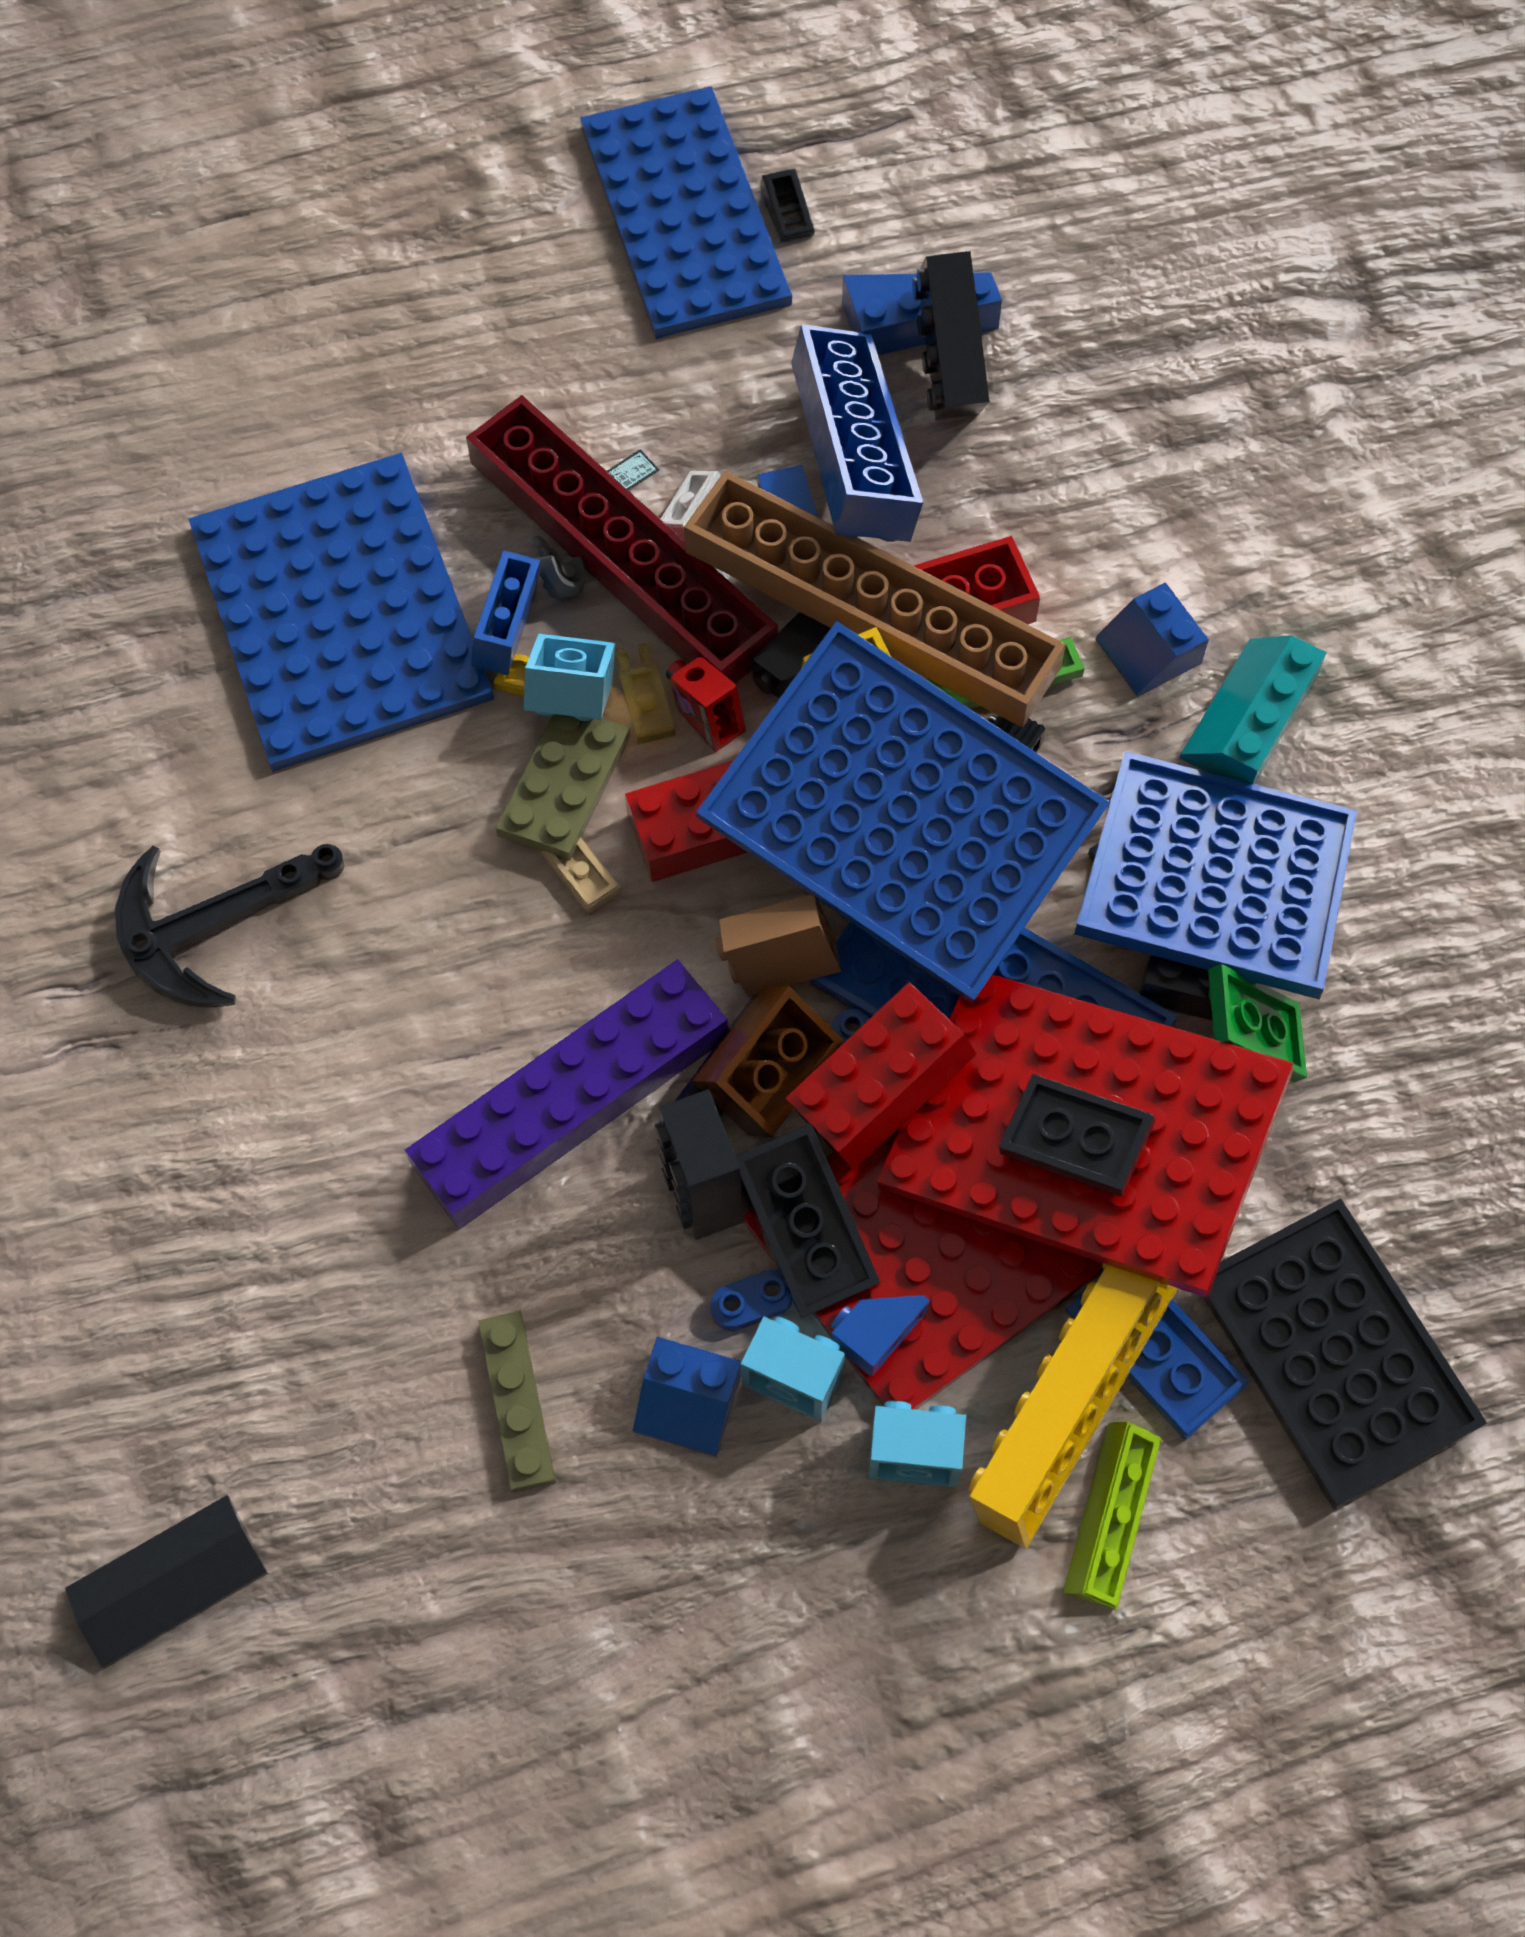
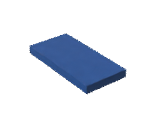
(1182, 1371)

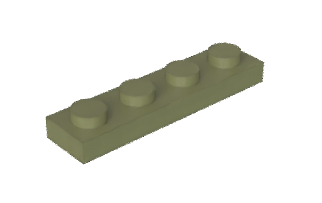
(517, 1402)

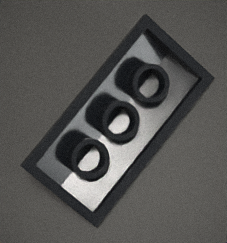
(165, 1582)

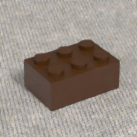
(766, 1059)

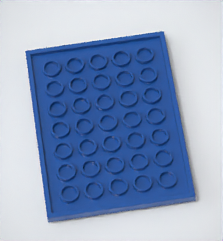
(339, 611)
(903, 811)

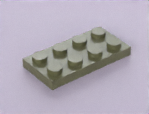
(563, 784)

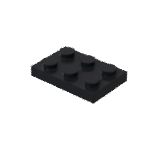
(1077, 1135)

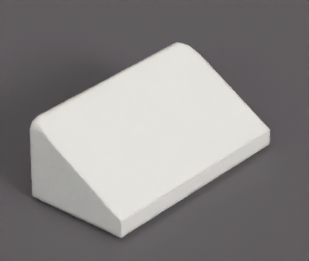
(688, 499)

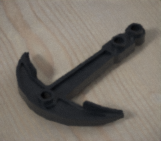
(177, 931)

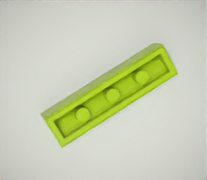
(1112, 1514)

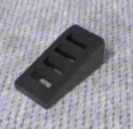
(780, 182)

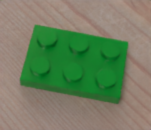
(1256, 1018)

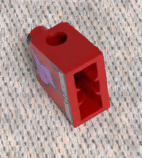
(707, 701)

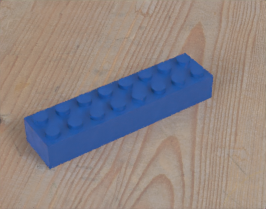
(855, 435)

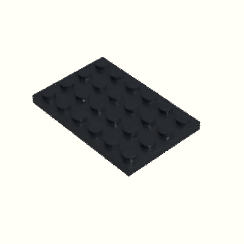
(1340, 1354)

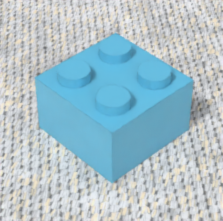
(569, 677)
(793, 1367)
(917, 1444)

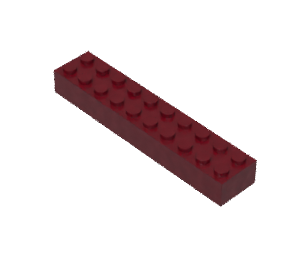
(619, 540)

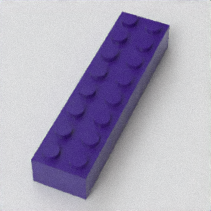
(567, 1094)

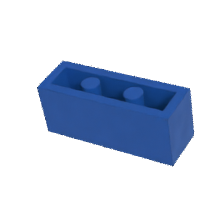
(505, 613)

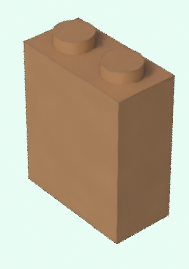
(778, 945)

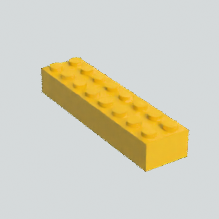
(1067, 1402)

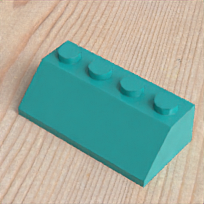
(1254, 707)

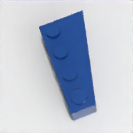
(889, 312)

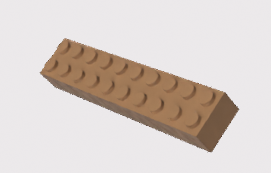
(863, 587)

